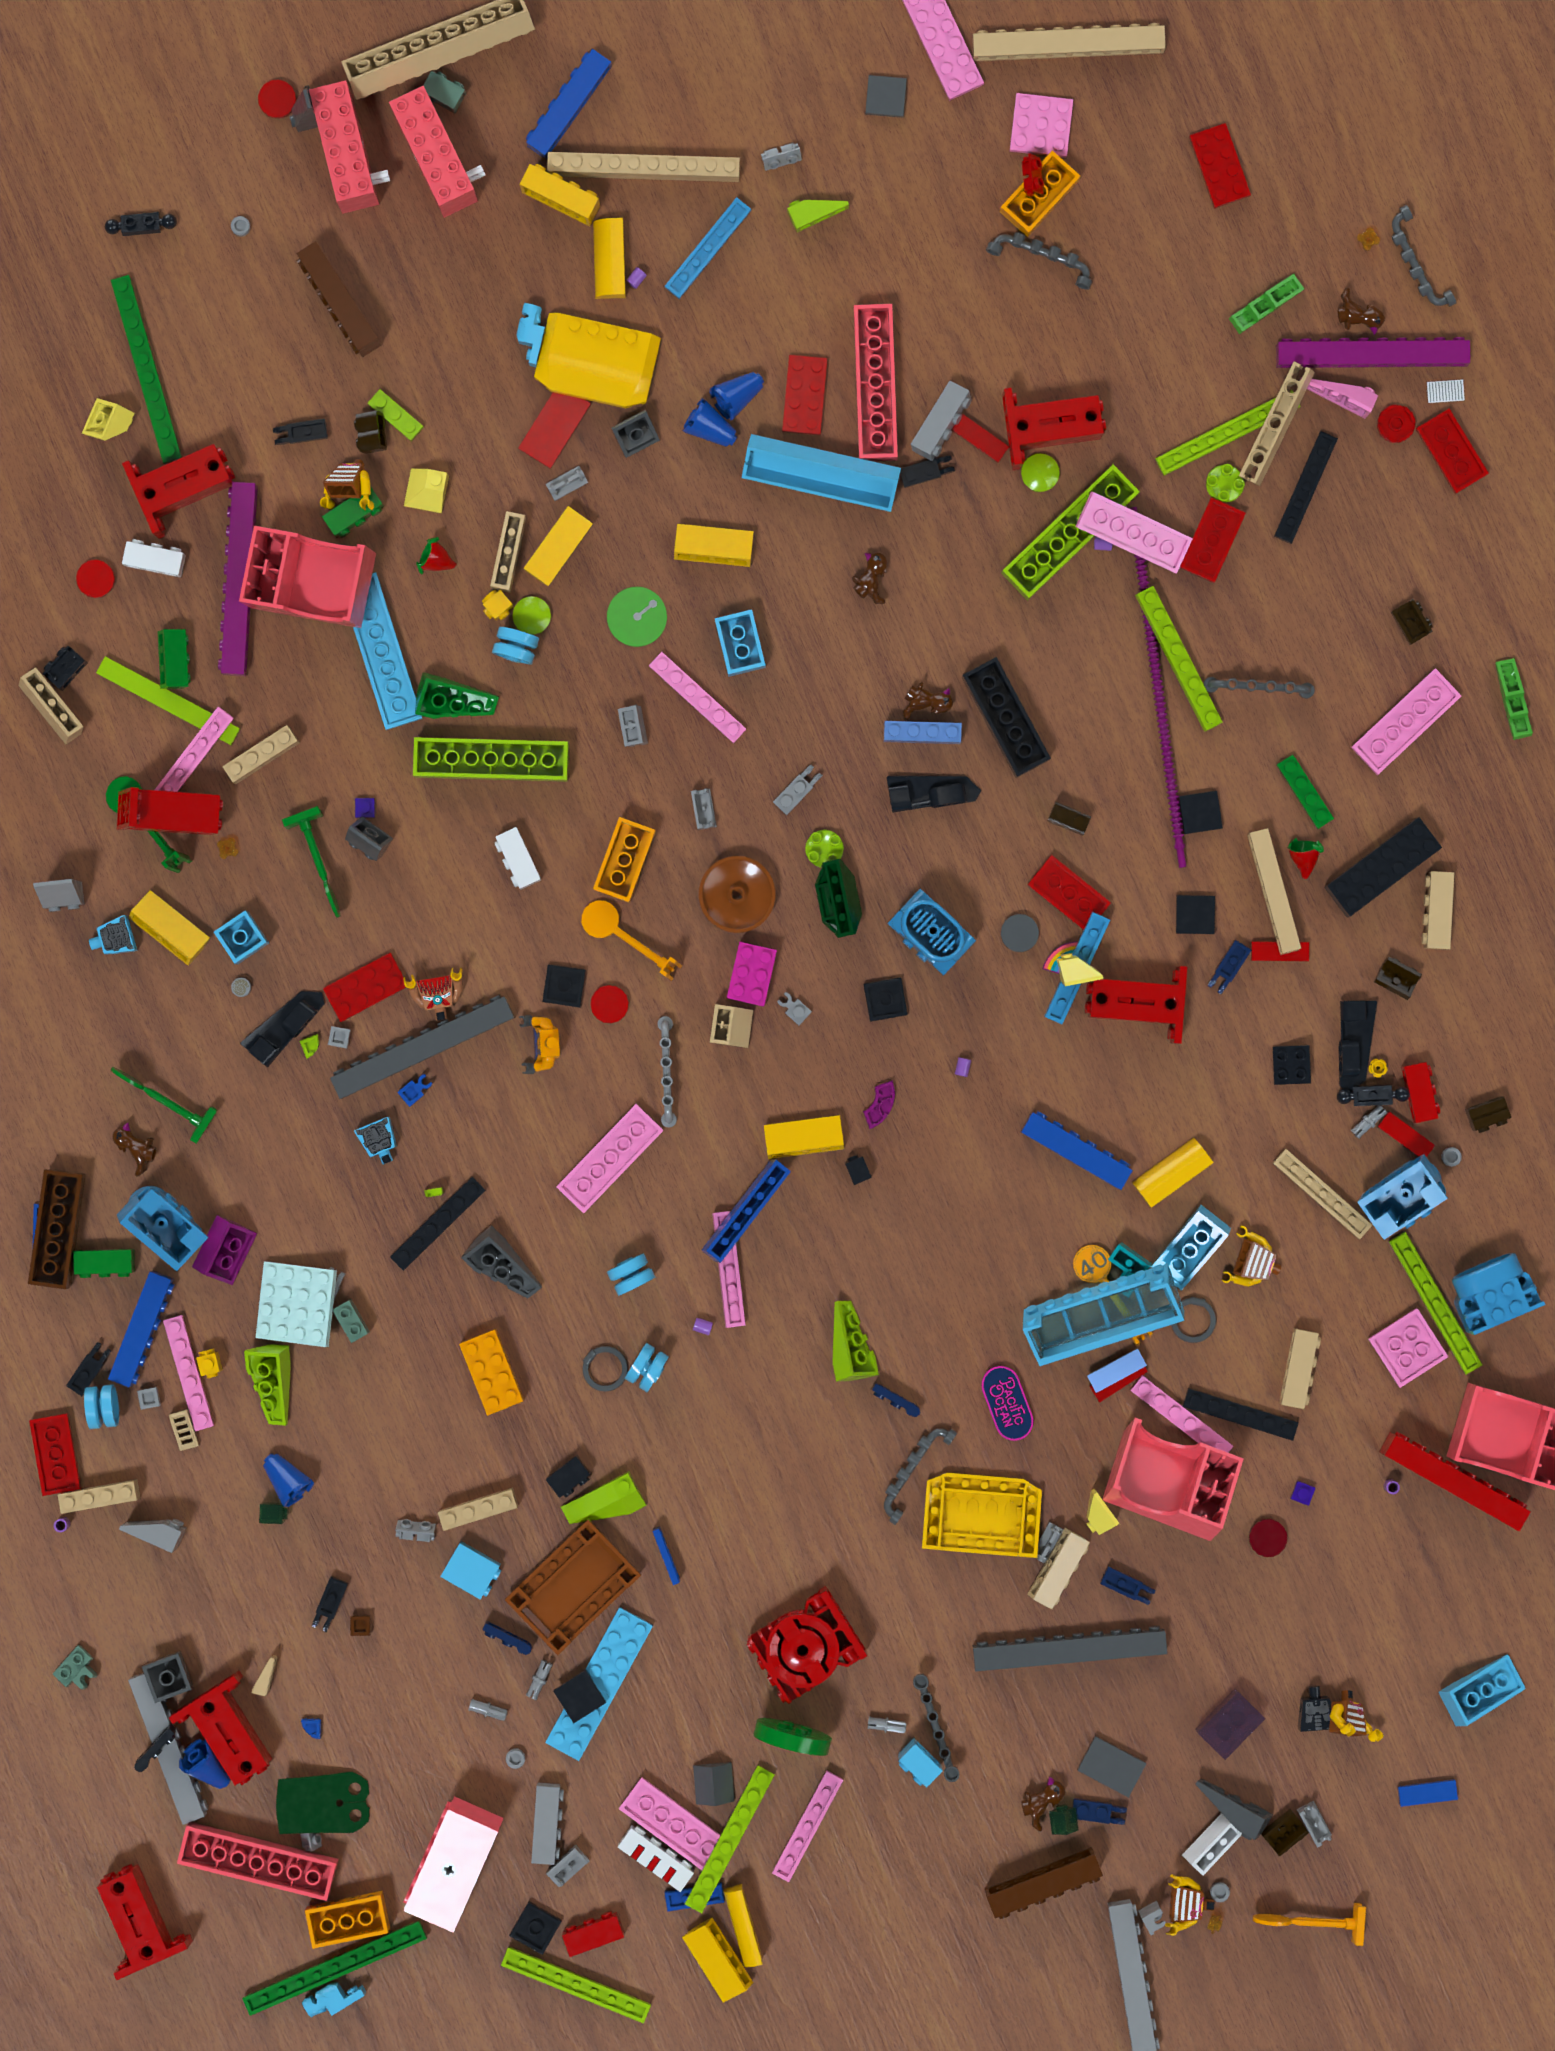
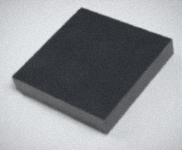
(1200, 812)
(1195, 914)
(564, 986)
(885, 999)
(579, 1696)
(535, 1928)

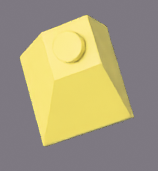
(107, 420)
(426, 490)
(1076, 971)
(1099, 1515)

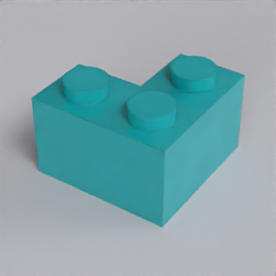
(1128, 1260)

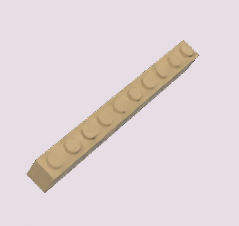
(1068, 43)
(644, 166)

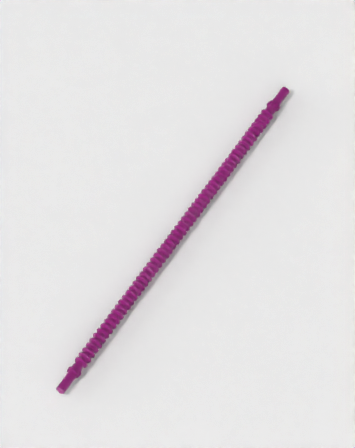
(1179, 844)

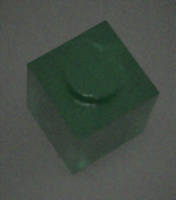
(272, 1513)
(1063, 1820)

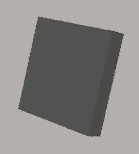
(885, 96)

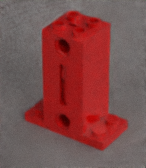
(1050, 423)
(179, 484)
(168, 811)
(1141, 1002)
(227, 1730)
(137, 1921)

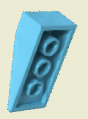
(1193, 1245)
(1481, 1691)

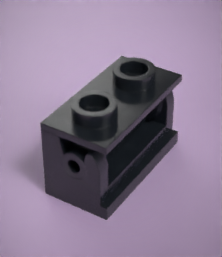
(64, 667)
(568, 1476)

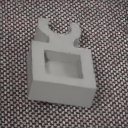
(796, 1010)

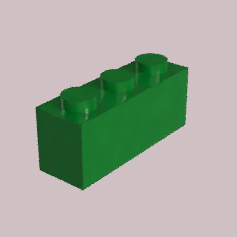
(350, 514)
(173, 658)
(104, 1262)

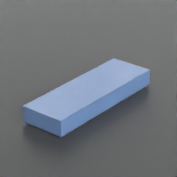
(1116, 1370)

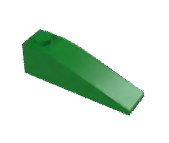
(447, 698)

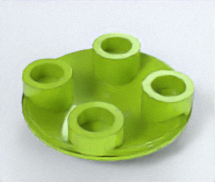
(1040, 472)
(1225, 483)
(531, 615)
(823, 847)

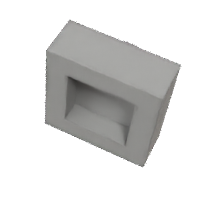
(339, 1037)
(149, 1398)

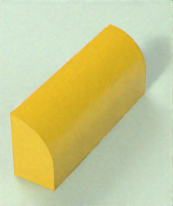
(609, 258)
(713, 545)
(557, 546)
(169, 927)
(804, 1137)
(1172, 1172)
(743, 1926)
(717, 1960)

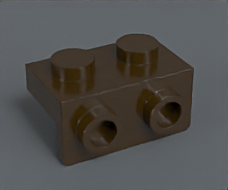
(1411, 621)
(1397, 977)
(1284, 1832)

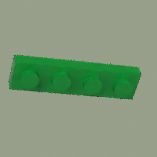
(1305, 791)

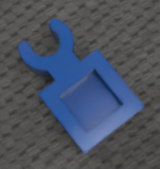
(412, 1092)

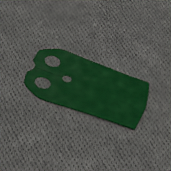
(311, 1806)

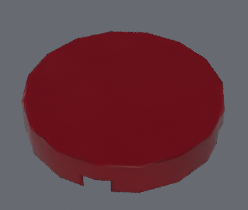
(1268, 1537)

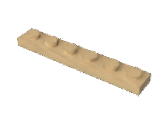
(1322, 1194)

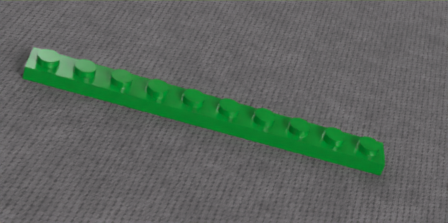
(146, 369)
(334, 1967)

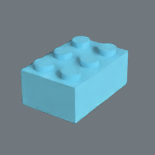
(740, 643)

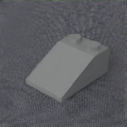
(60, 894)
(161, 1533)

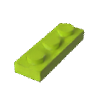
(395, 415)

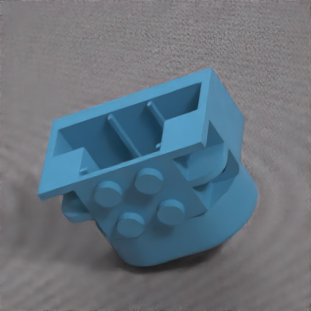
(914, 926)
(1403, 1196)
(162, 1225)
(1494, 1293)

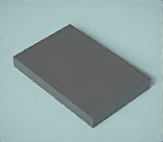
(1111, 1766)

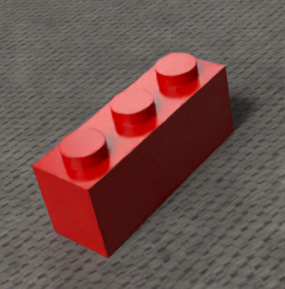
(1421, 1092)
(593, 1933)

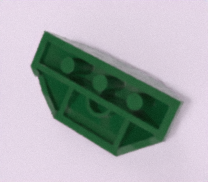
(838, 898)

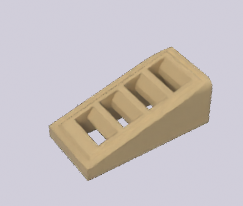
(188, 1421)
(264, 1681)

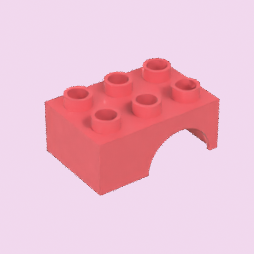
(307, 577)
(1505, 1435)
(1173, 1482)

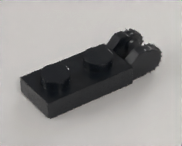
(302, 432)
(924, 471)
(87, 1370)
(330, 1601)
(154, 1750)

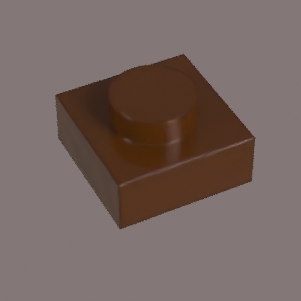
(360, 1625)

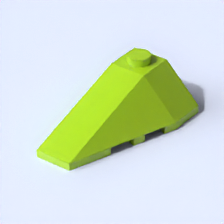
(850, 1351)
(271, 1377)
(609, 1500)

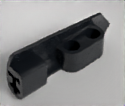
(930, 791)
(285, 1024)
(1355, 1041)

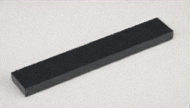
(1305, 487)

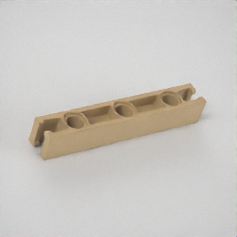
(1283, 410)
(1274, 891)

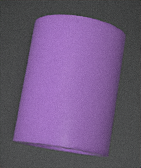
(636, 278)
(1100, 544)
(962, 1067)
(702, 1326)
(1396, 1489)
(58, 1528)

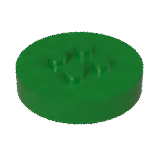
(792, 1736)

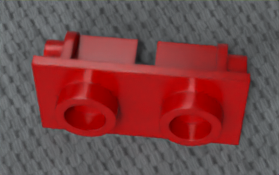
(1034, 183)

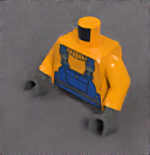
(545, 1043)

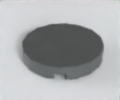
(1019, 933)

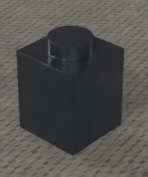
(857, 1169)

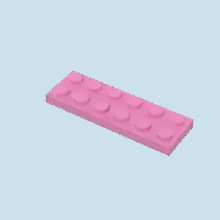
(944, 46)
(1133, 532)
(1406, 721)
(609, 1158)
(670, 1822)

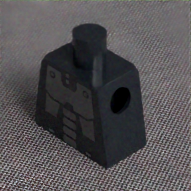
(1314, 1711)

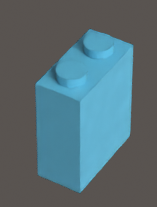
(471, 1570)

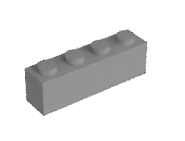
(941, 421)
(546, 1823)

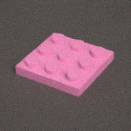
(1041, 125)
(1408, 1347)

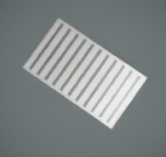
(1445, 391)

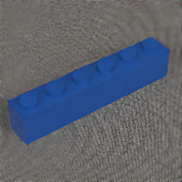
(568, 104)
(1075, 1150)
(745, 1210)
(140, 1329)

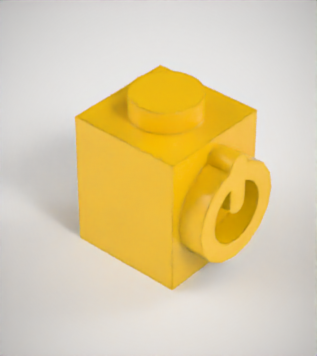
(497, 605)
(209, 1363)

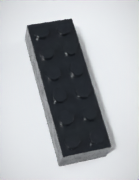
(1006, 717)
(1383, 867)

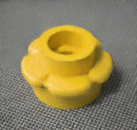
(1372, 1068)

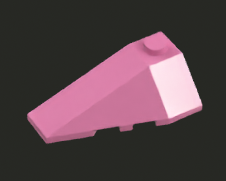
(1350, 397)

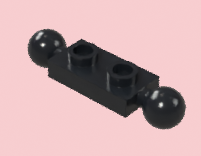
(140, 224)
(1373, 1095)

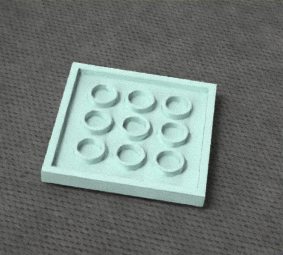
(296, 1304)

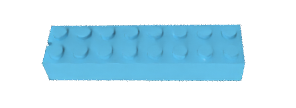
(820, 472)

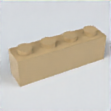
(508, 552)
(50, 705)
(261, 754)
(1438, 910)
(1299, 1368)
(99, 1496)
(478, 1509)
(1058, 1568)

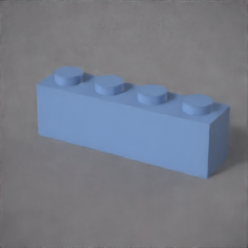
(922, 732)

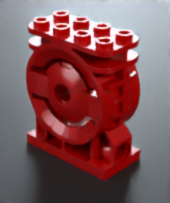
(766, 1641)

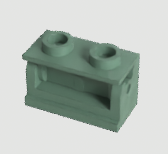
(444, 92)
(351, 1321)

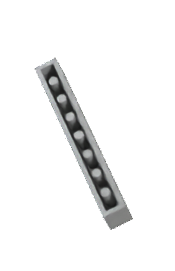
(181, 1785)
(1132, 1976)

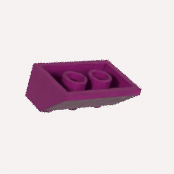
(224, 1250)

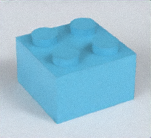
(241, 937)
(919, 1763)

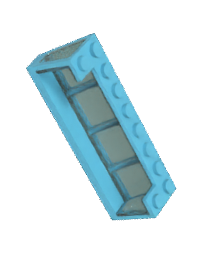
(1103, 1314)

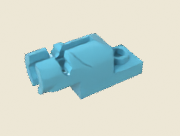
(530, 333)
(332, 1998)

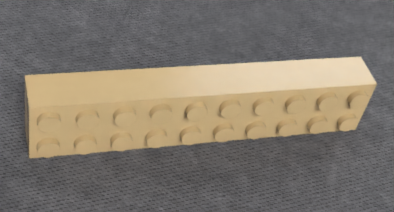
(437, 46)

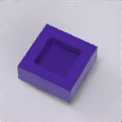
(365, 807)
(1302, 1493)

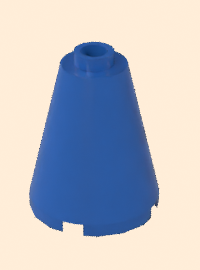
(736, 394)
(709, 425)
(286, 1479)
(203, 1765)

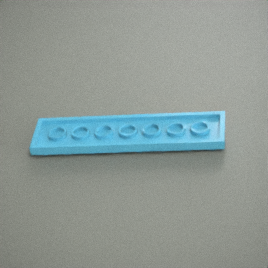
(385, 661)
(607, 1669)

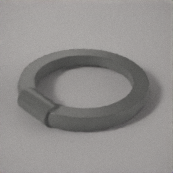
(1199, 1302)
(591, 1355)

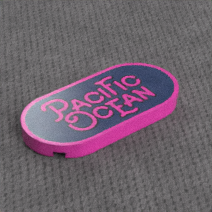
(1007, 1403)

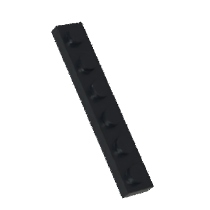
(438, 1223)
(1240, 1414)

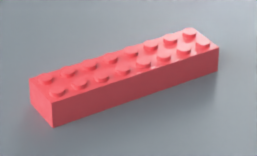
(875, 382)
(257, 1861)

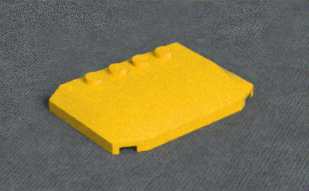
(596, 361)
(982, 1515)

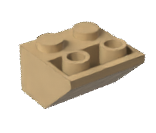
(731, 1026)

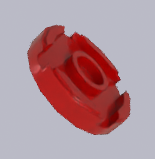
(276, 99)
(1396, 423)
(95, 578)
(609, 1004)

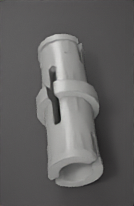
(1368, 1121)
(539, 1679)

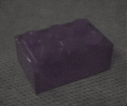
(1230, 1724)

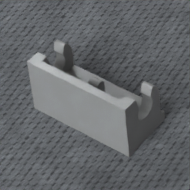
(632, 726)
(703, 809)
(1314, 1823)
(567, 1866)
(1151, 1914)

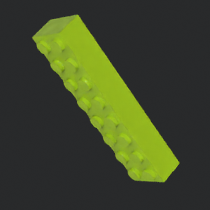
(1061, 538)
(491, 759)

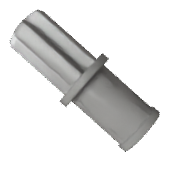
(488, 1710)
(886, 1725)

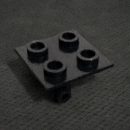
(1292, 1065)

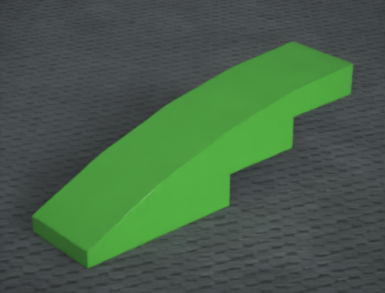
(1266, 303)
(1513, 698)

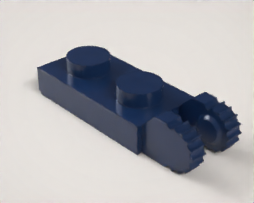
(1230, 965)
(896, 1400)
(1125, 1585)
(508, 1638)
(1098, 1811)

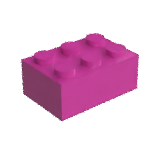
(751, 974)

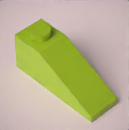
(811, 212)

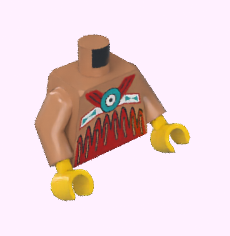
(436, 992)

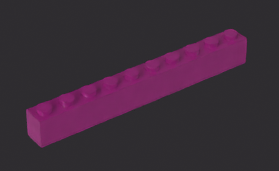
(1373, 353)
(236, 614)

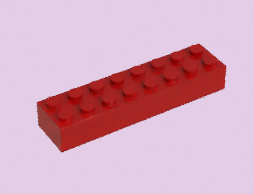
(1459, 1483)

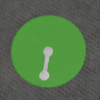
(636, 616)

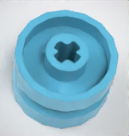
(515, 645)
(630, 1273)
(646, 1367)
(101, 1406)

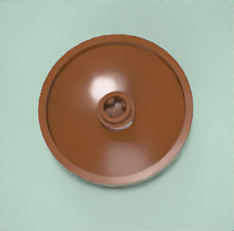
(737, 894)

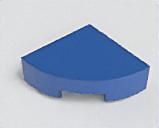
(312, 1727)

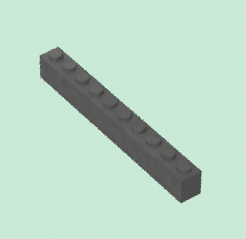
(423, 1047)
(1069, 1649)

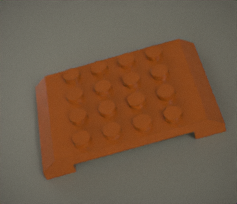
(572, 1586)

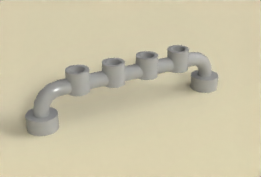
(668, 1118)

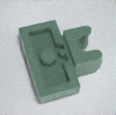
(75, 1668)

